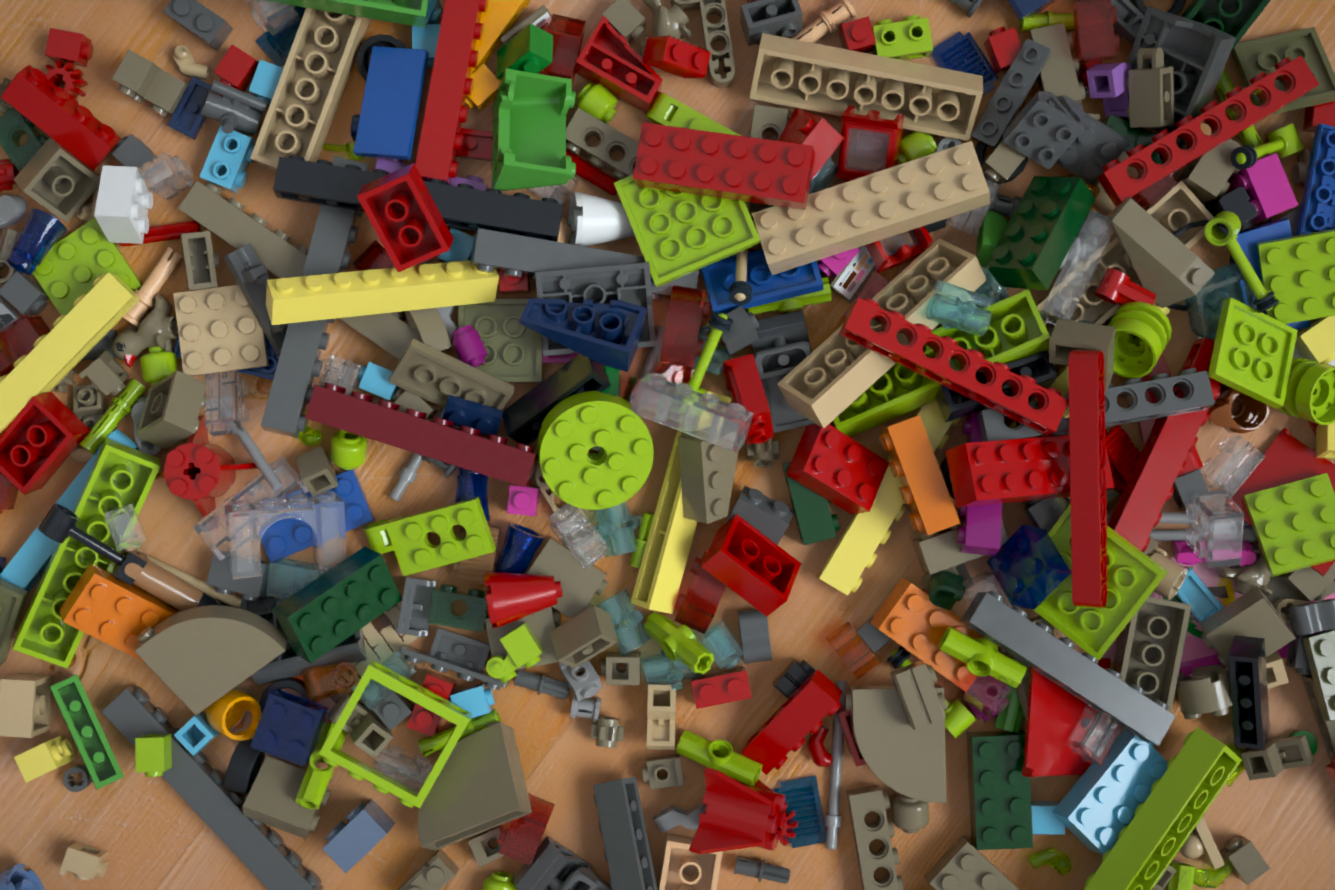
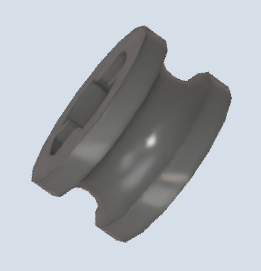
(69, 784)

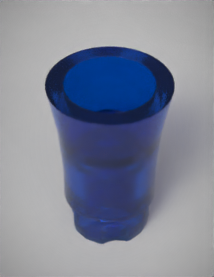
(35, 241)
(472, 485)
(518, 549)

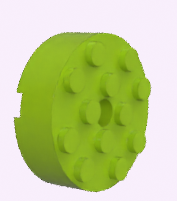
(591, 478)

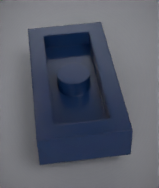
(186, 116)
(472, 415)

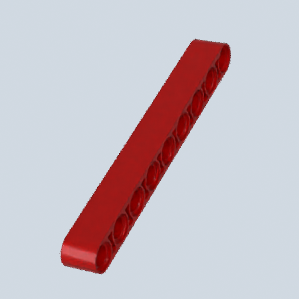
(1088, 478)

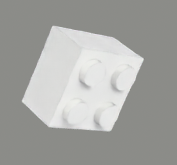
(123, 204)

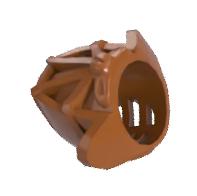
(1235, 409)

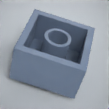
(353, 840)

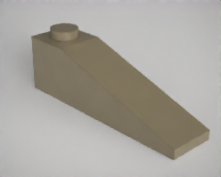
(1158, 256)

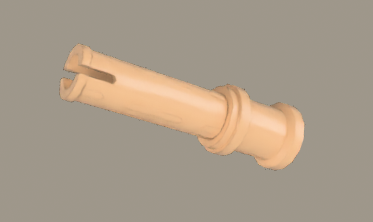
(827, 22)
(153, 285)

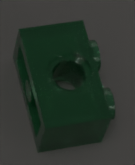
(12, 127)
(442, 611)

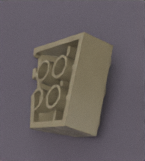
(705, 478)

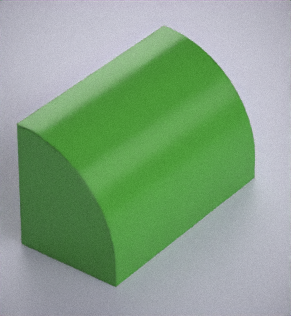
(989, 236)

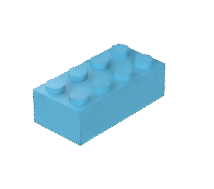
(1110, 793)

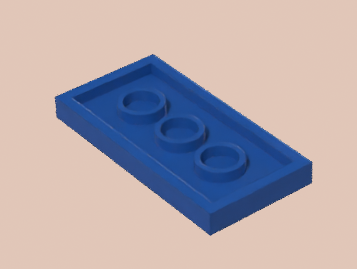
(765, 286)
(295, 535)

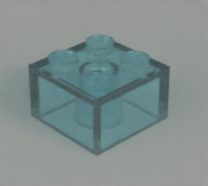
(1206, 305)

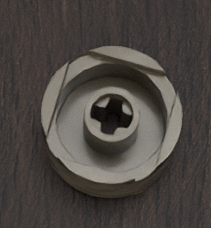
(1204, 691)

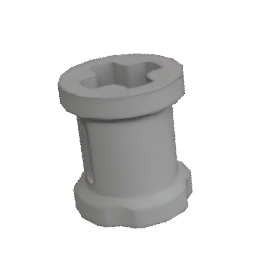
(586, 708)

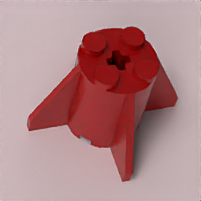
(200, 470)
(737, 815)

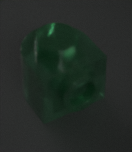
(946, 589)

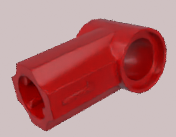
(1118, 289)

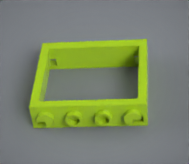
(415, 693)

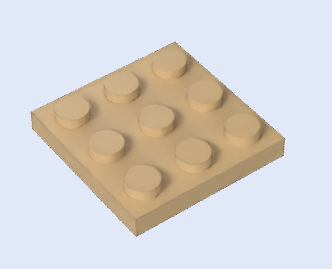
(218, 332)

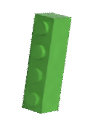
(86, 732)

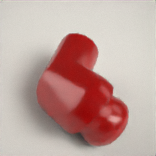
(817, 750)

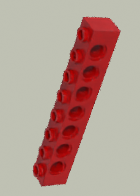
(1297, 82)
(1050, 401)

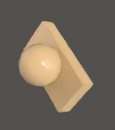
(1200, 843)

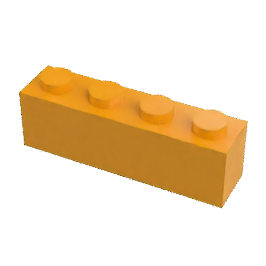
(497, 22)

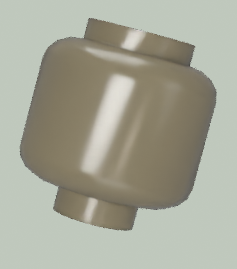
(909, 813)

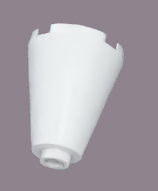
(596, 220)

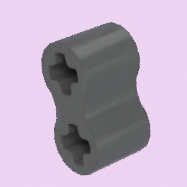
(1312, 617)
(754, 636)

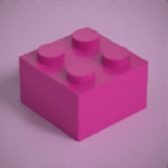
(1266, 187)

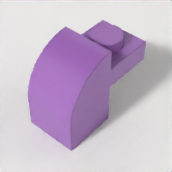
(1109, 83)

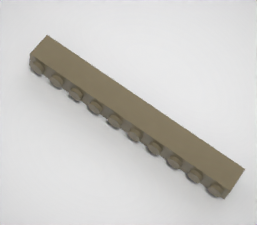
(282, 258)

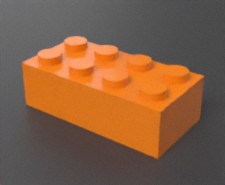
(919, 475)
(112, 609)
(919, 626)

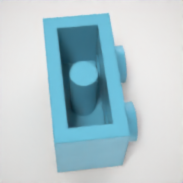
(228, 160)

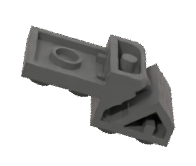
(1061, 133)
(780, 348)
(558, 869)

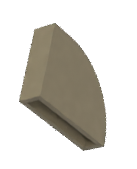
(209, 651)
(898, 755)
(475, 789)

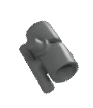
(232, 108)

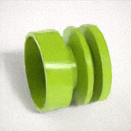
(1139, 338)
(1310, 392)

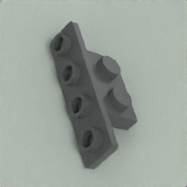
(1011, 93)
(457, 654)

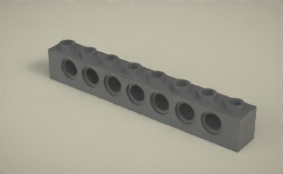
(1196, 397)

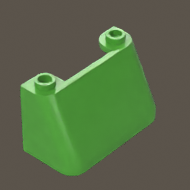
(531, 131)

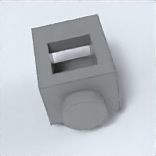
(582, 680)

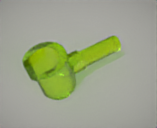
(349, 148)

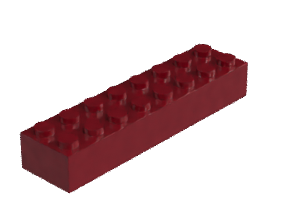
(422, 436)

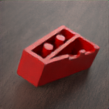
(618, 67)
(814, 131)

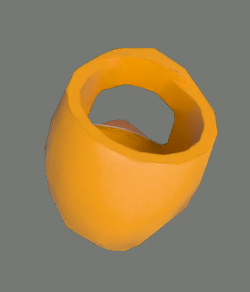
(229, 714)

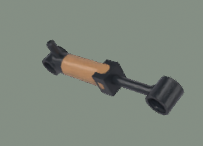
(131, 566)

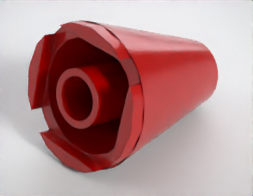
(518, 595)

